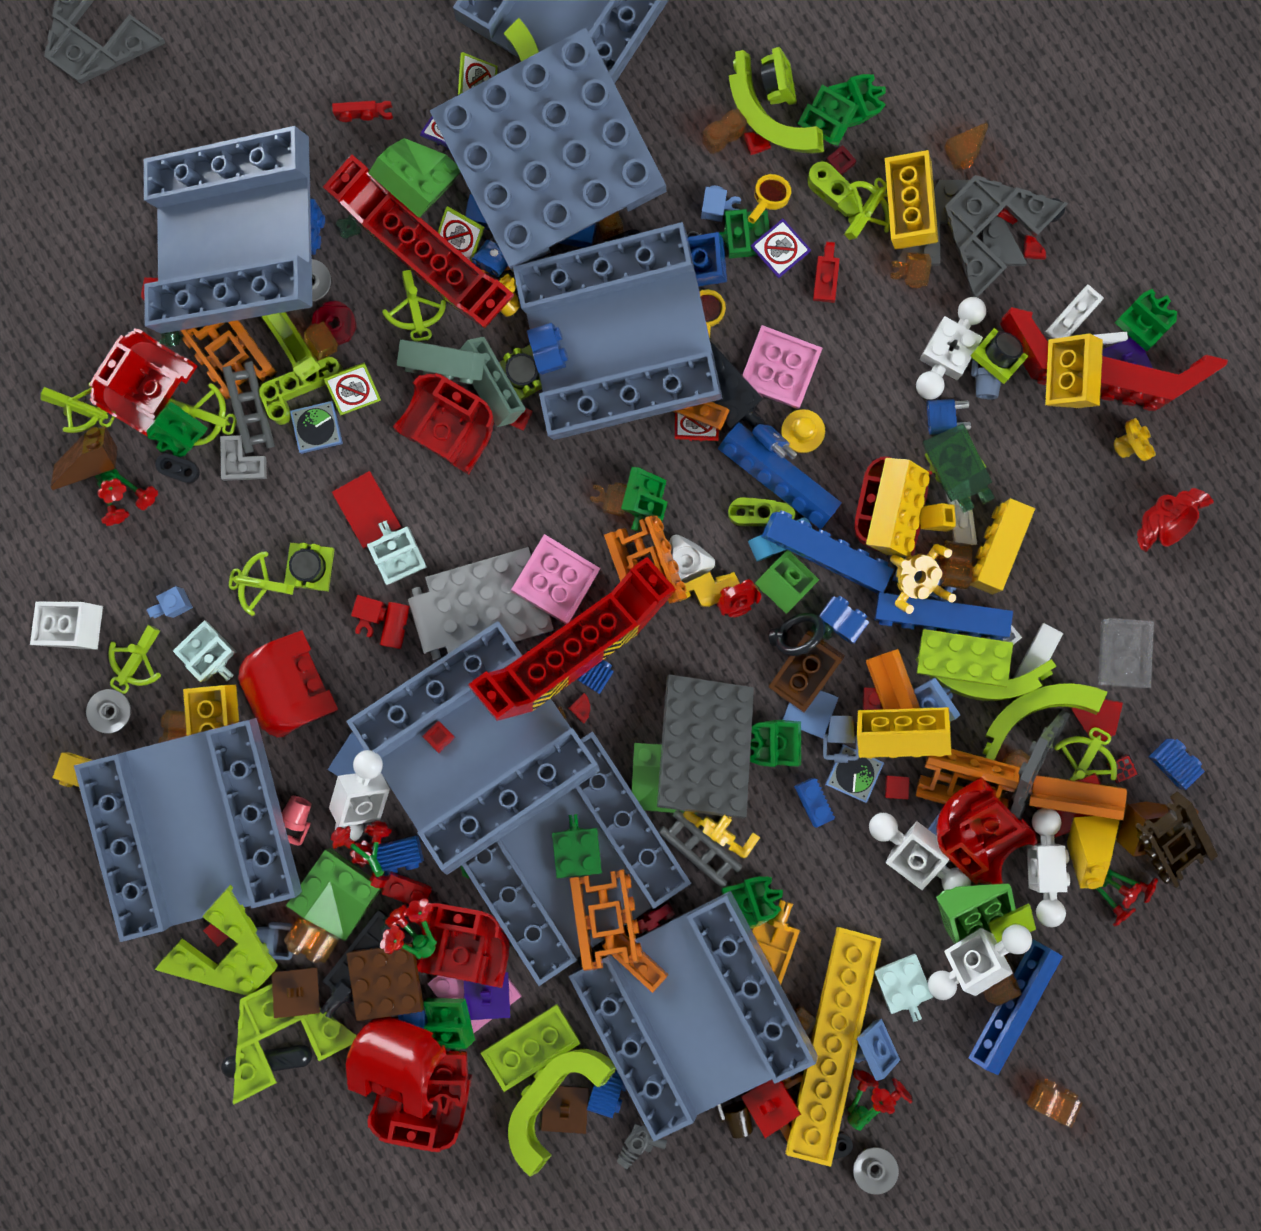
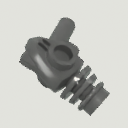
(636, 1144)

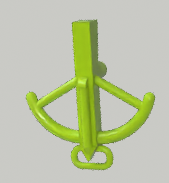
(859, 220)
(412, 299)
(73, 404)
(220, 420)
(242, 580)
(138, 654)
(1094, 746)

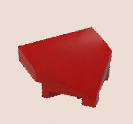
(1105, 719)

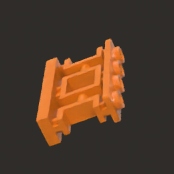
(241, 341)
(660, 553)
(967, 767)
(585, 923)

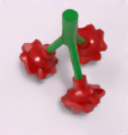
(363, 852)

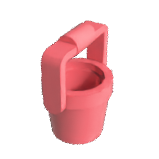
(295, 817)

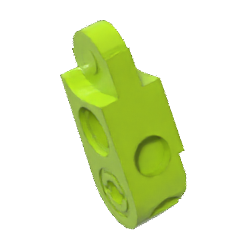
(832, 180)
(751, 506)

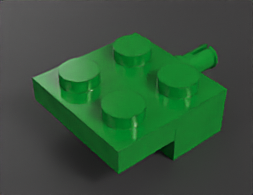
(830, 113)
(741, 234)
(644, 496)
(576, 851)
(449, 1022)

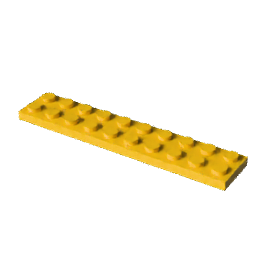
(836, 1043)

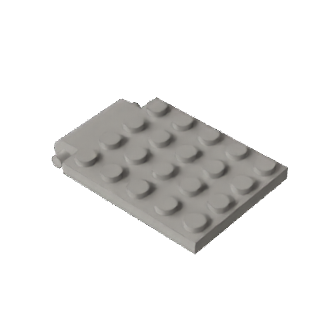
(471, 600)

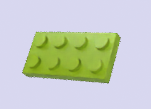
(964, 658)
(530, 1047)

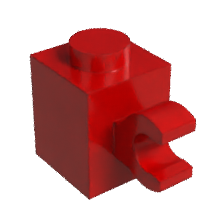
(368, 611)

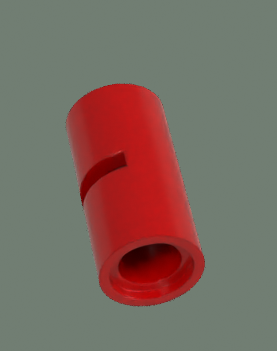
(395, 620)

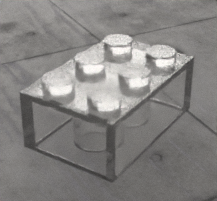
(1126, 653)

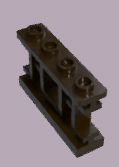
(1168, 830)

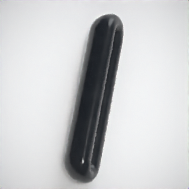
(278, 1059)

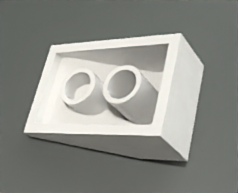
(66, 625)

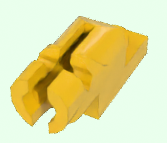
(707, 589)

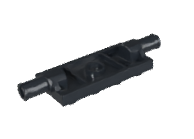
(736, 392)
(339, 976)

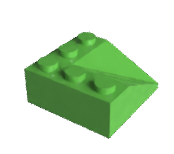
(414, 174)
(646, 776)
(334, 895)
(973, 907)

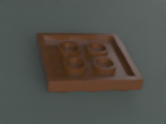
(384, 983)

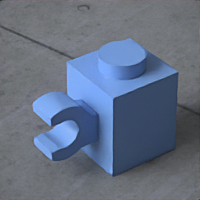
(716, 204)
(172, 603)

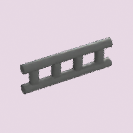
(243, 420)
(700, 862)

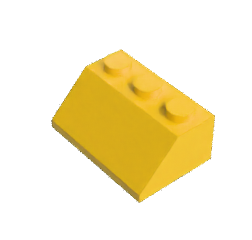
(1074, 371)
(210, 708)

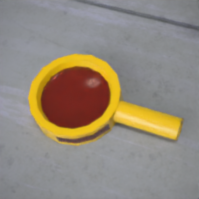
(771, 193)
(713, 307)

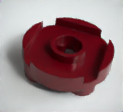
(344, 315)
(651, 919)

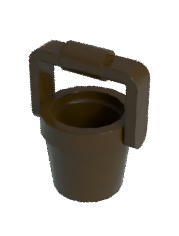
(737, 1118)

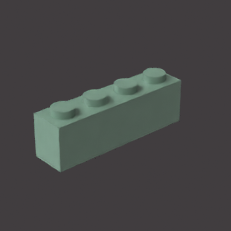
(440, 360)
(495, 385)

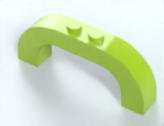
(521, 1132)

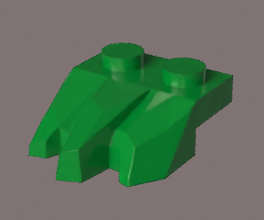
(862, 92)
(1147, 319)
(175, 430)
(776, 743)
(756, 900)

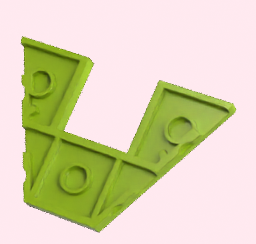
(241, 969)
(258, 1022)

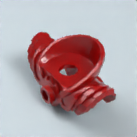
(1172, 518)

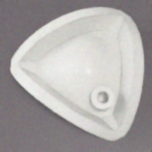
(691, 558)

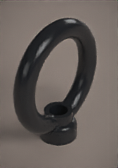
(779, 637)

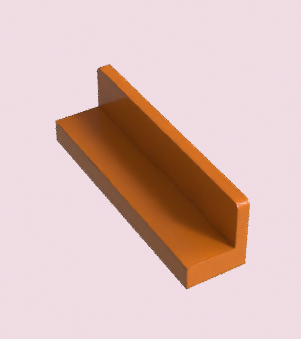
(892, 681)
(1079, 797)

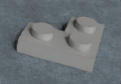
(235, 464)

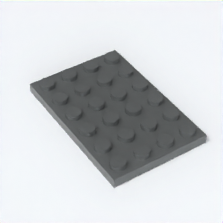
(705, 747)

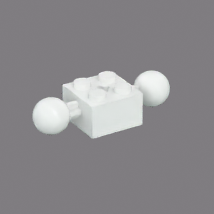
(937, 353)
(361, 795)
(916, 853)
(1048, 867)
(979, 962)

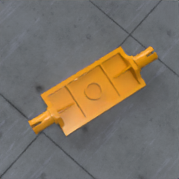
(777, 940)

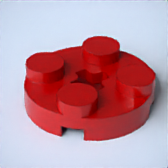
(738, 599)

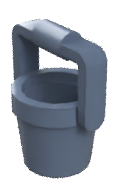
(986, 384)
(840, 731)
(270, 937)

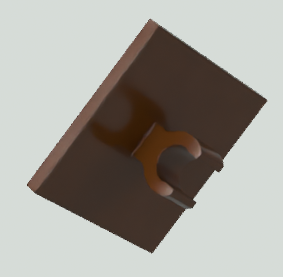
(295, 992)
(566, 1110)

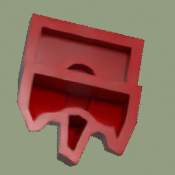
(449, 1080)

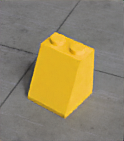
(1091, 848)

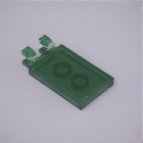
(959, 467)

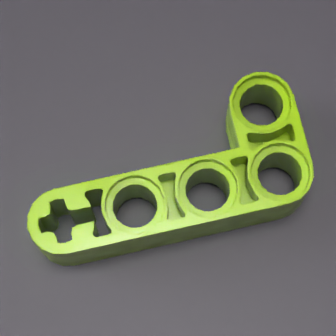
(282, 394)

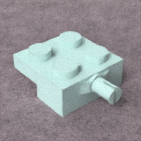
(396, 554)
(205, 653)
(903, 985)

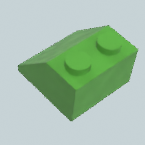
(787, 581)

